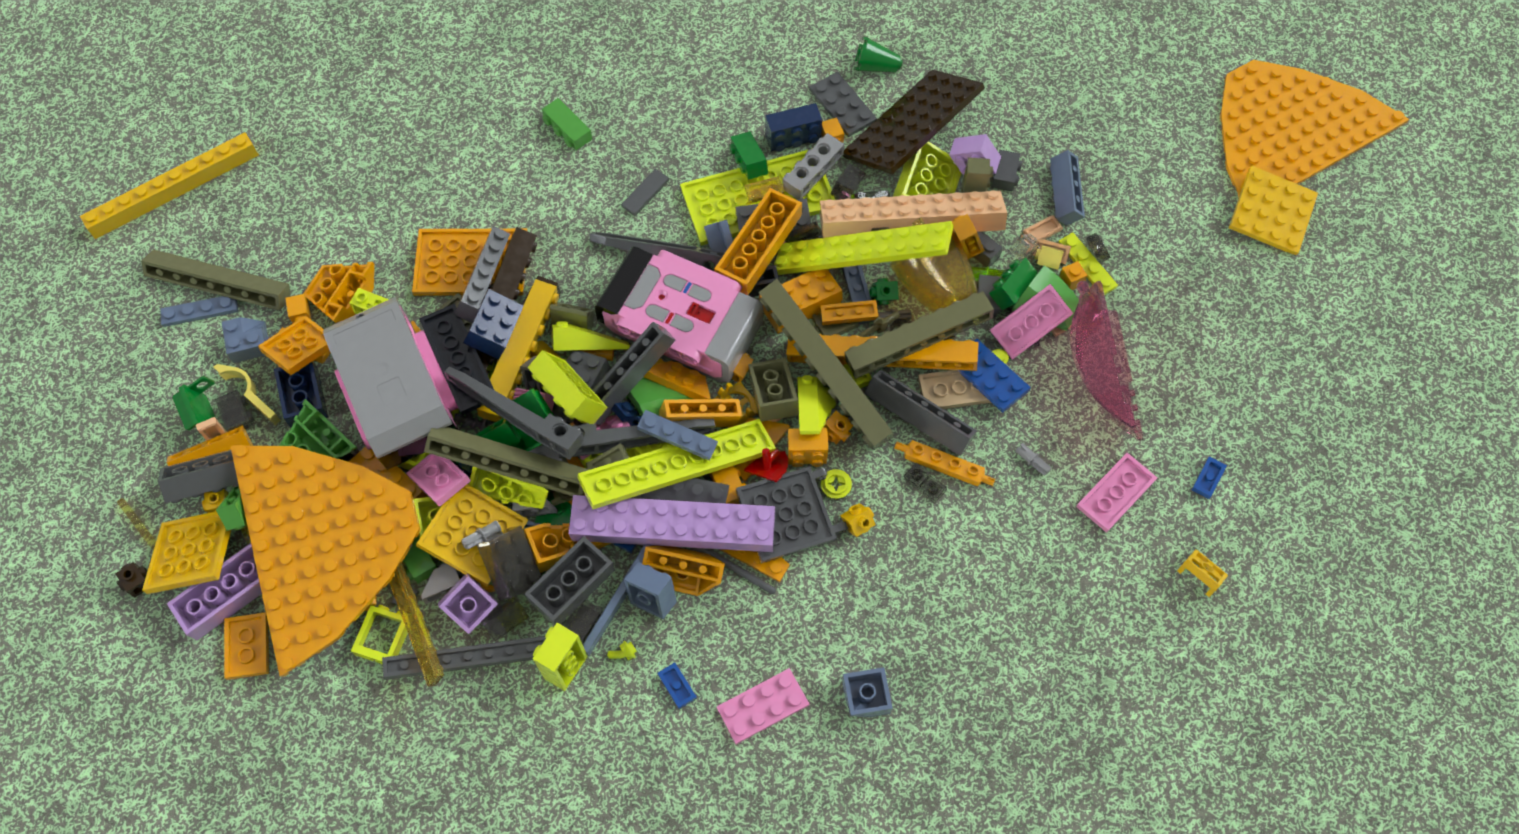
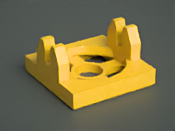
(739, 388)
(1203, 573)

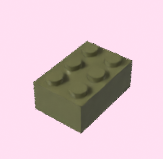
(773, 389)

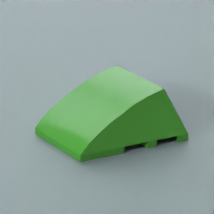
(1041, 281)
(650, 396)
(317, 434)

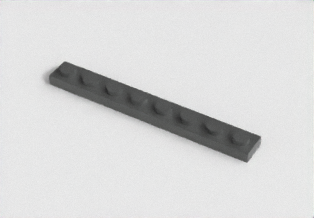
(465, 657)

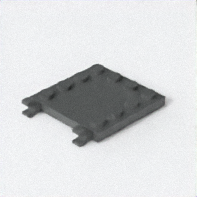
(799, 511)

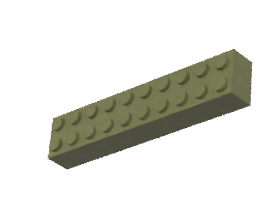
(829, 368)

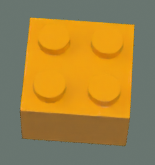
(807, 448)

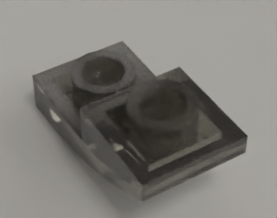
(925, 483)

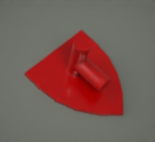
(770, 466)

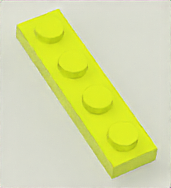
(1089, 263)

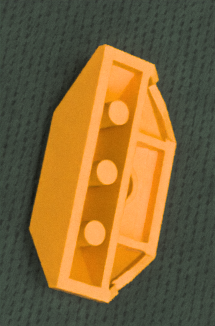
(690, 570)

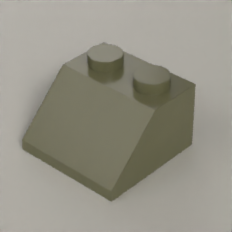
(572, 314)

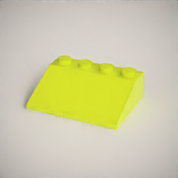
(928, 173)

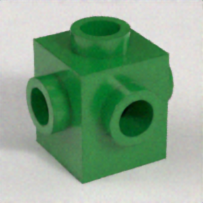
(884, 291)

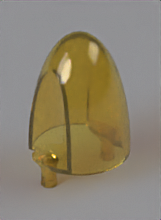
(937, 279)

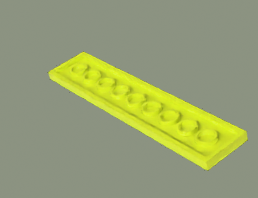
(865, 248)
(672, 465)

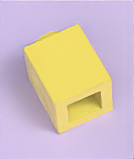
(1049, 257)

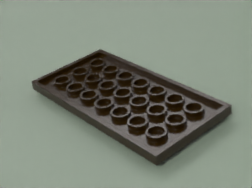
(912, 121)

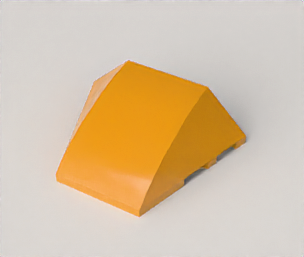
(335, 287)

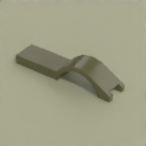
(613, 455)

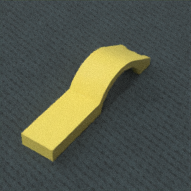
(229, 372)

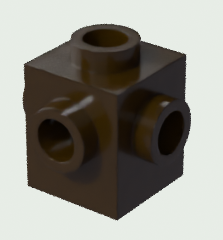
(132, 579)

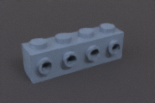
(1067, 188)

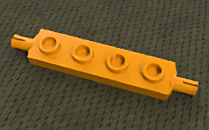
(944, 463)

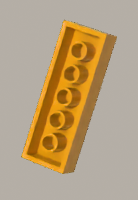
(760, 239)

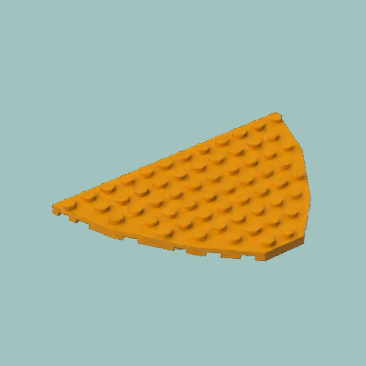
(1295, 121)
(320, 542)

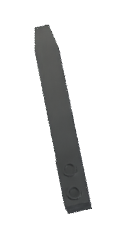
(692, 253)
(540, 429)
(603, 440)

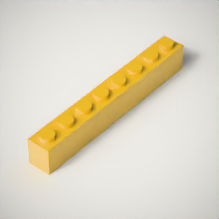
(521, 343)

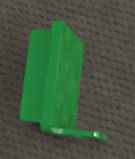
(193, 403)
(535, 403)

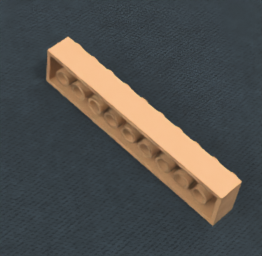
(861, 215)

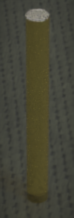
(137, 523)

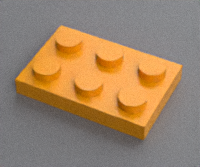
(246, 646)

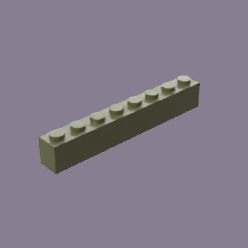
(216, 279)
(919, 334)
(505, 460)

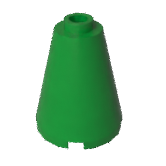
(876, 58)

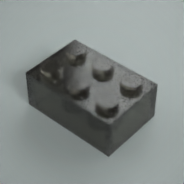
(509, 562)

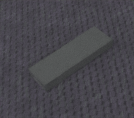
(645, 192)

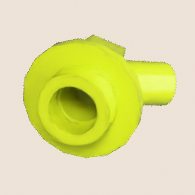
(627, 650)

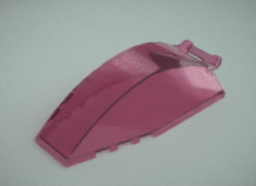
(1102, 357)

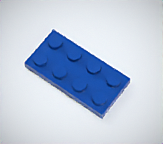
(996, 379)

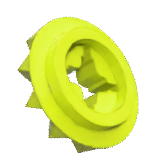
(842, 478)

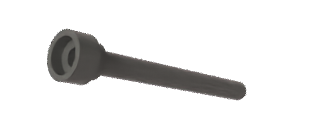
(738, 570)

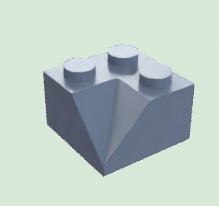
(243, 338)
(650, 590)
(867, 693)

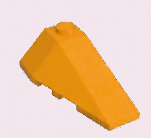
(551, 543)

